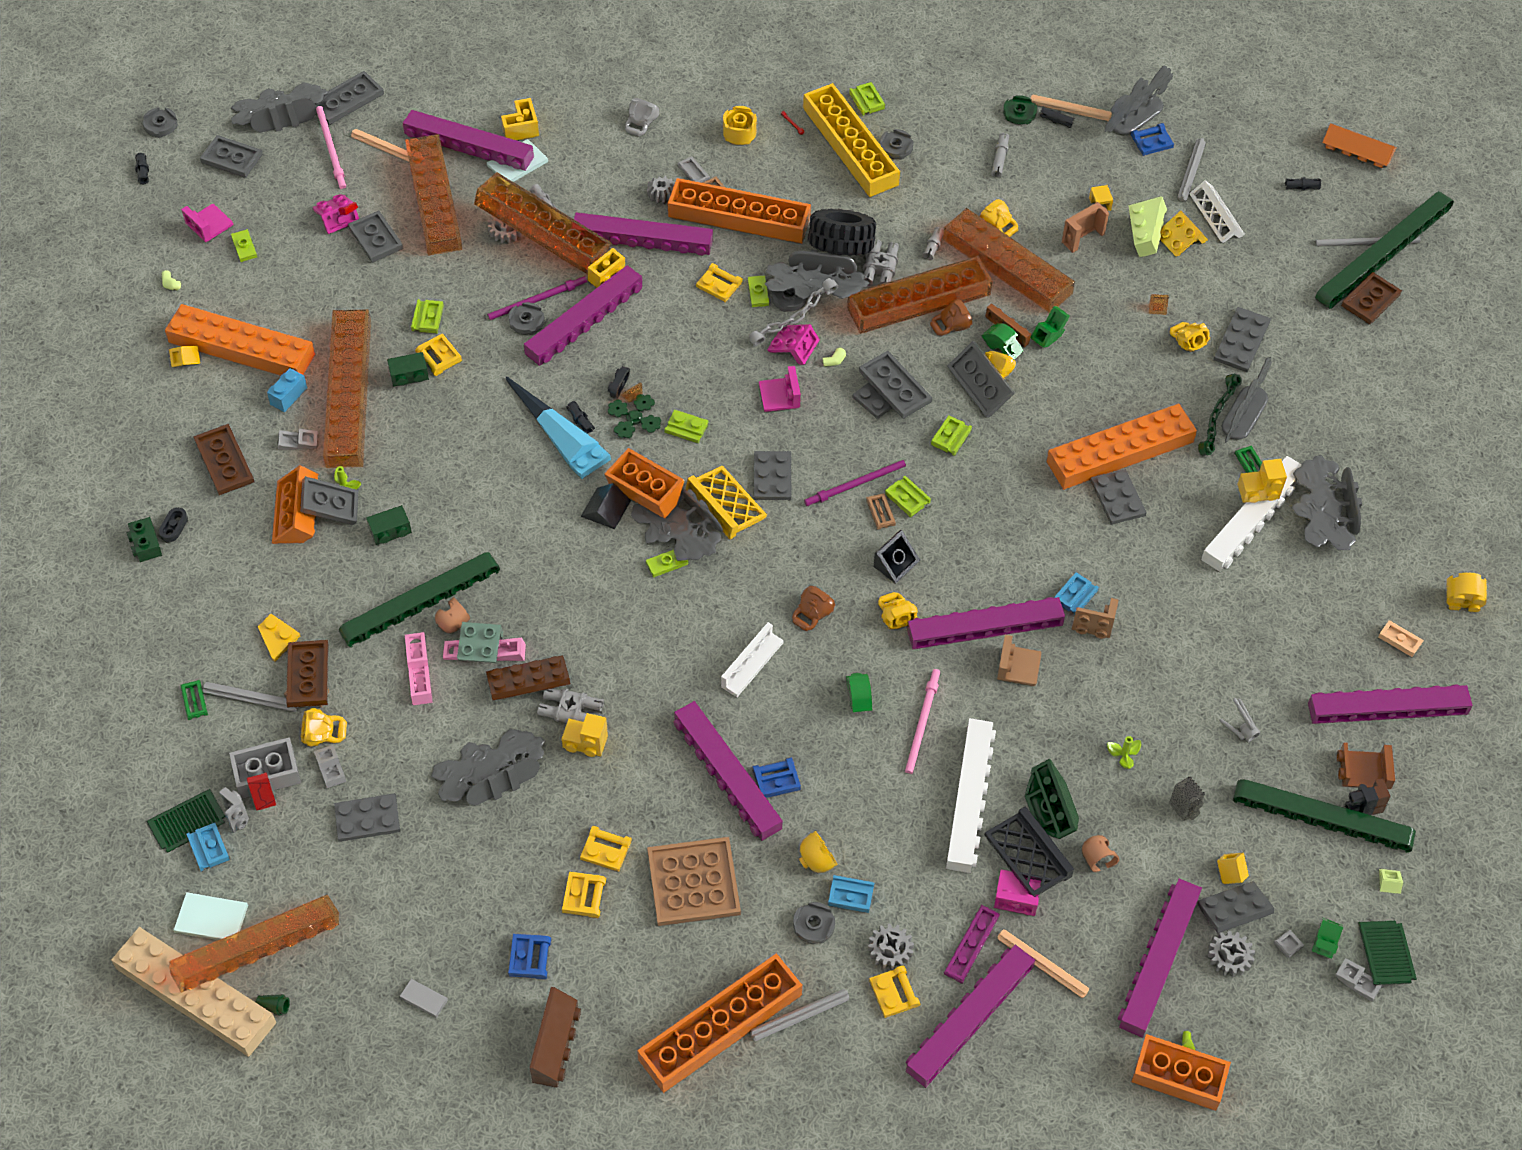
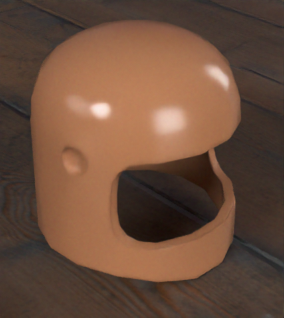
(451, 620)
(1097, 848)

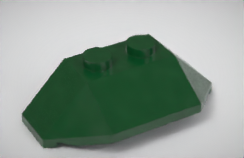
(1051, 801)

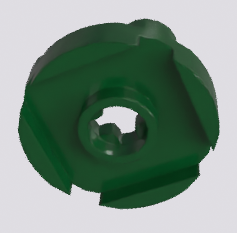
(1019, 117)

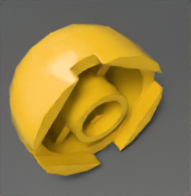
(815, 854)

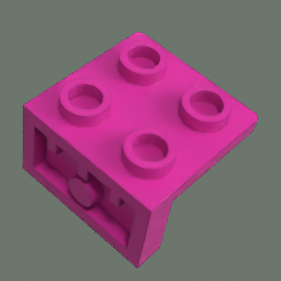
(330, 214)
(207, 222)
(796, 339)
(781, 393)
(1013, 896)

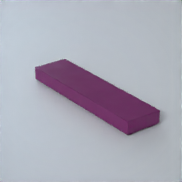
(971, 944)

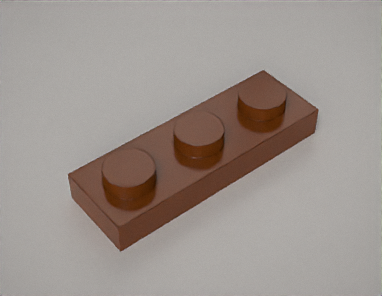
(997, 316)

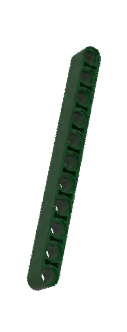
(1384, 249)

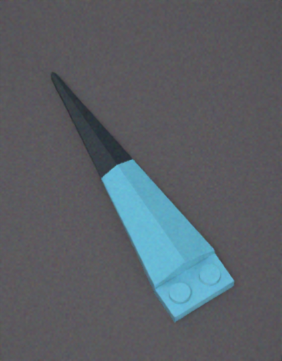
(575, 446)

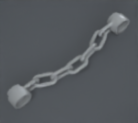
(829, 287)

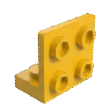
(1180, 234)

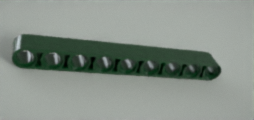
(418, 598)
(1324, 814)

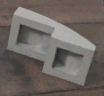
(302, 440)
(330, 766)
(1354, 977)

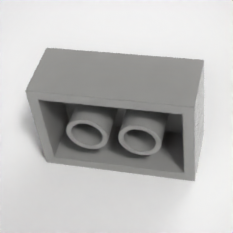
(273, 758)

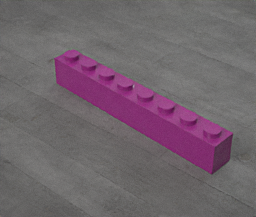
(470, 140)
(649, 233)
(583, 315)
(985, 623)
(1389, 704)
(728, 771)
(1160, 957)
(969, 1016)

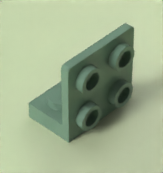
(479, 642)

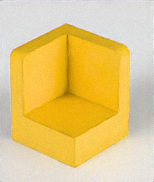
(1102, 195)
(184, 356)
(1232, 868)

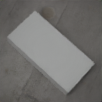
(693, 170)
(423, 998)

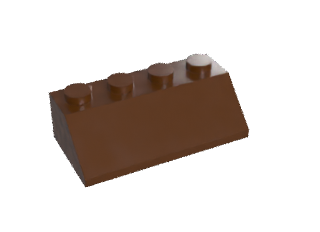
(554, 1038)

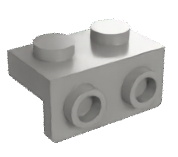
(235, 809)

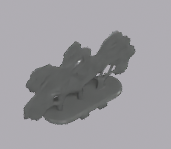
(1139, 107)
(278, 109)
(812, 270)
(1247, 407)
(1323, 507)
(679, 526)
(483, 763)

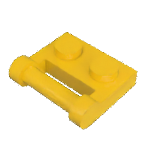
(716, 286)
(444, 352)
(602, 854)
(577, 891)
(888, 995)

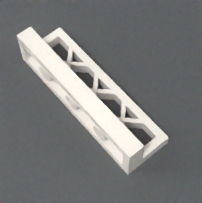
(1221, 208)
(751, 661)

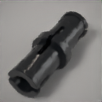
(1057, 117)
(142, 168)
(1303, 183)
(580, 417)

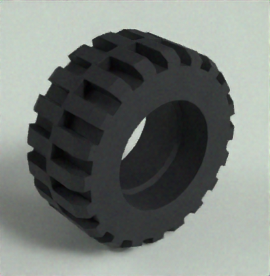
(842, 232)

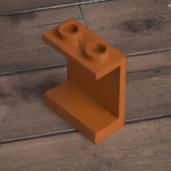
(1365, 767)

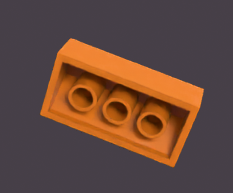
(1358, 144)
(646, 482)
(290, 523)
(1181, 1072)

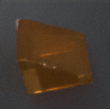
(1158, 304)
(631, 393)

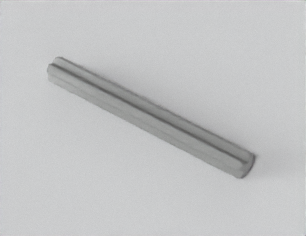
(1191, 170)
(247, 696)
(799, 1014)

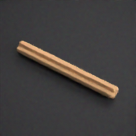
(1071, 107)
(380, 144)
(1045, 964)

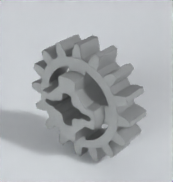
(501, 230)
(894, 938)
(1223, 945)

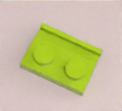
(867, 98)
(427, 316)
(686, 426)
(951, 435)
(907, 496)

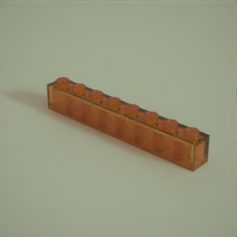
(253, 943)

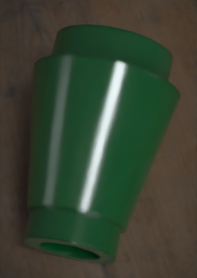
(275, 1004)

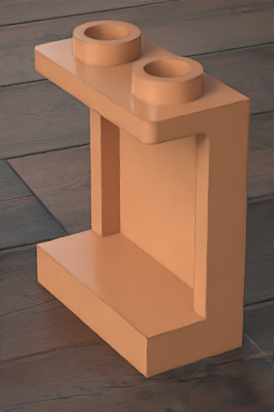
(1083, 223)

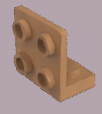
(1096, 622)
(1018, 664)

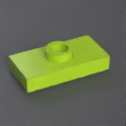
(244, 245)
(758, 291)
(664, 563)

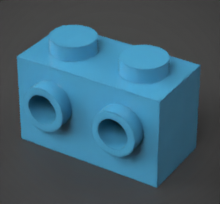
(287, 390)

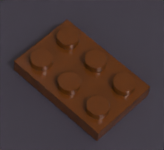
(1371, 298)

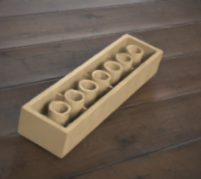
(210, 1004)

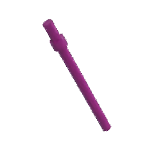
(568, 285)
(824, 495)

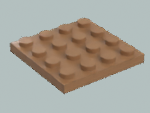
(693, 881)

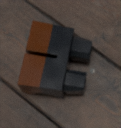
(1369, 800)

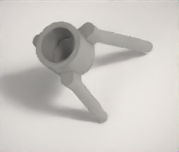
(1248, 729)

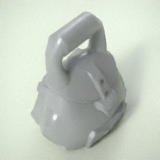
(641, 114)

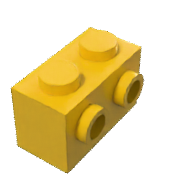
(605, 267)

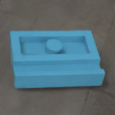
(1076, 593)
(208, 846)
(851, 894)

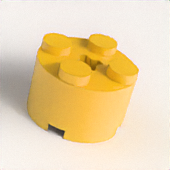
(739, 125)
(1466, 592)

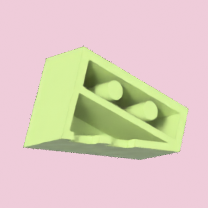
(1146, 224)

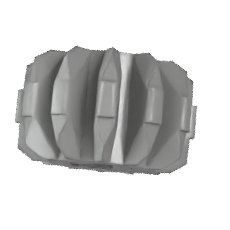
(660, 189)

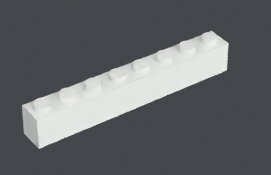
(1246, 522)
(969, 796)

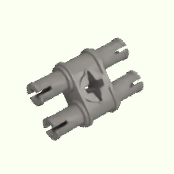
(881, 263)
(566, 700)

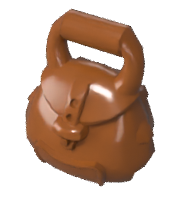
(954, 317)
(814, 605)

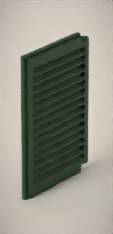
(173, 825)
(1387, 952)

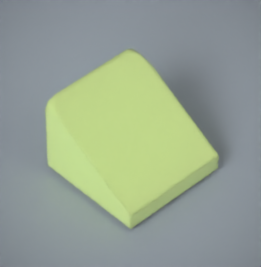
(1390, 881)

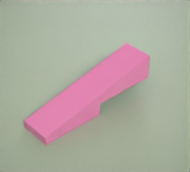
(508, 650)
(418, 663)

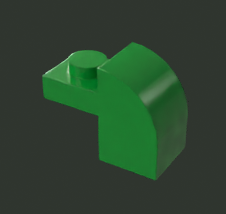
(1052, 329)
(1004, 338)
(859, 692)
(1327, 938)

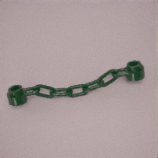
(1206, 447)

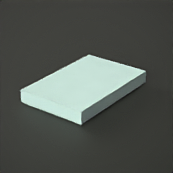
(514, 174)
(210, 916)

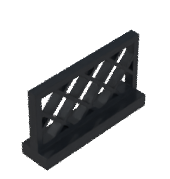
(1045, 847)

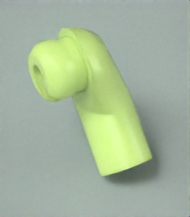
(170, 283)
(836, 358)

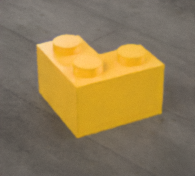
(522, 123)
(1265, 484)
(586, 736)

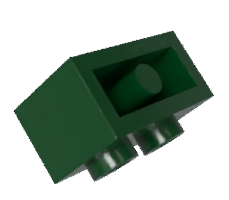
(408, 369)
(389, 525)
(144, 539)

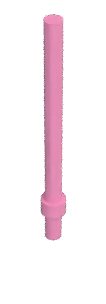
(338, 171)
(931, 689)

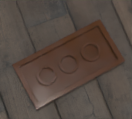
(223, 459)
(307, 673)
(528, 677)

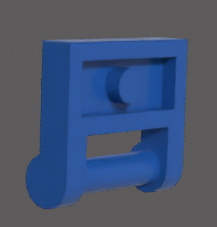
(1154, 143)
(777, 783)
(522, 956)

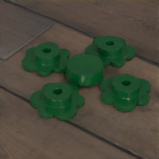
(634, 417)

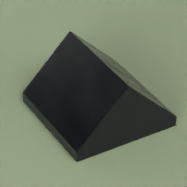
(606, 506)
(896, 557)

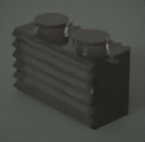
(1187, 799)

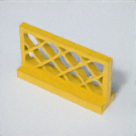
(714, 505)

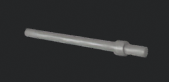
(1353, 241)

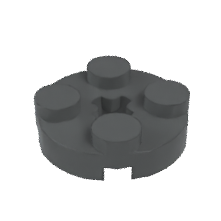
(168, 120)
(897, 151)
(787, 303)
(523, 326)
(808, 913)

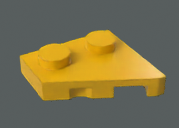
(277, 635)

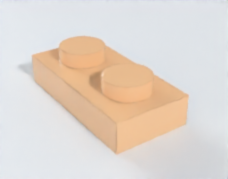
(1400, 638)

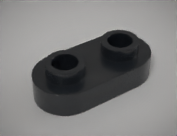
(621, 377)
(172, 525)

